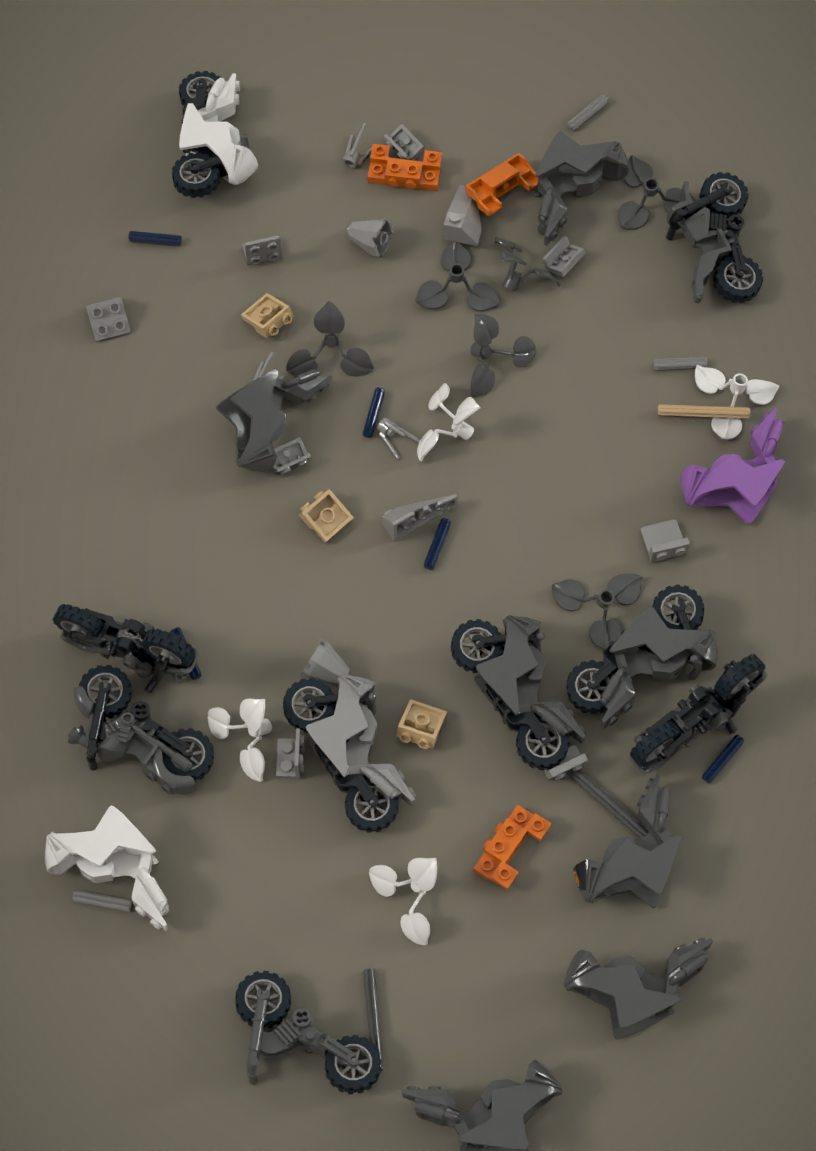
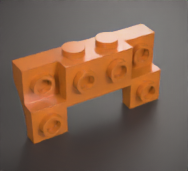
(404, 172)
(499, 181)
(505, 843)

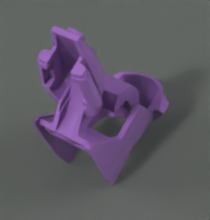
(738, 482)

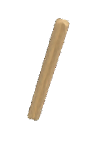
(703, 411)

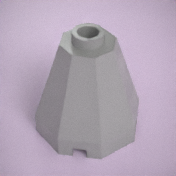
(371, 235)
(325, 665)

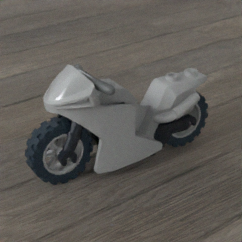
(342, 742)

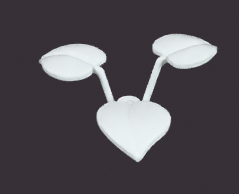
(759, 392)
(459, 427)
(252, 713)
(422, 878)

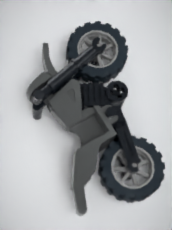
(710, 227)

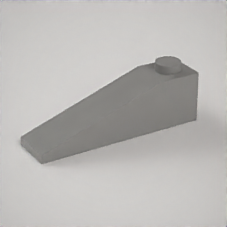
(463, 220)
(412, 516)

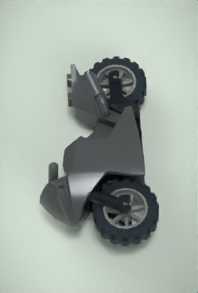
(646, 647)
(512, 686)

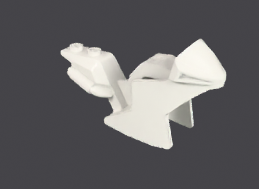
(109, 852)

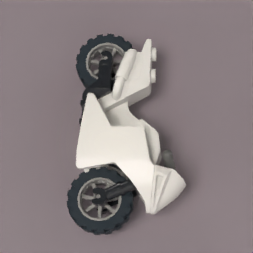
(206, 140)

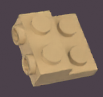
(268, 315)
(325, 515)
(421, 724)

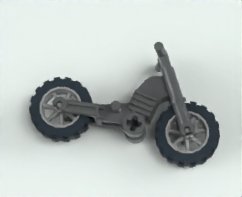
(302, 1034)

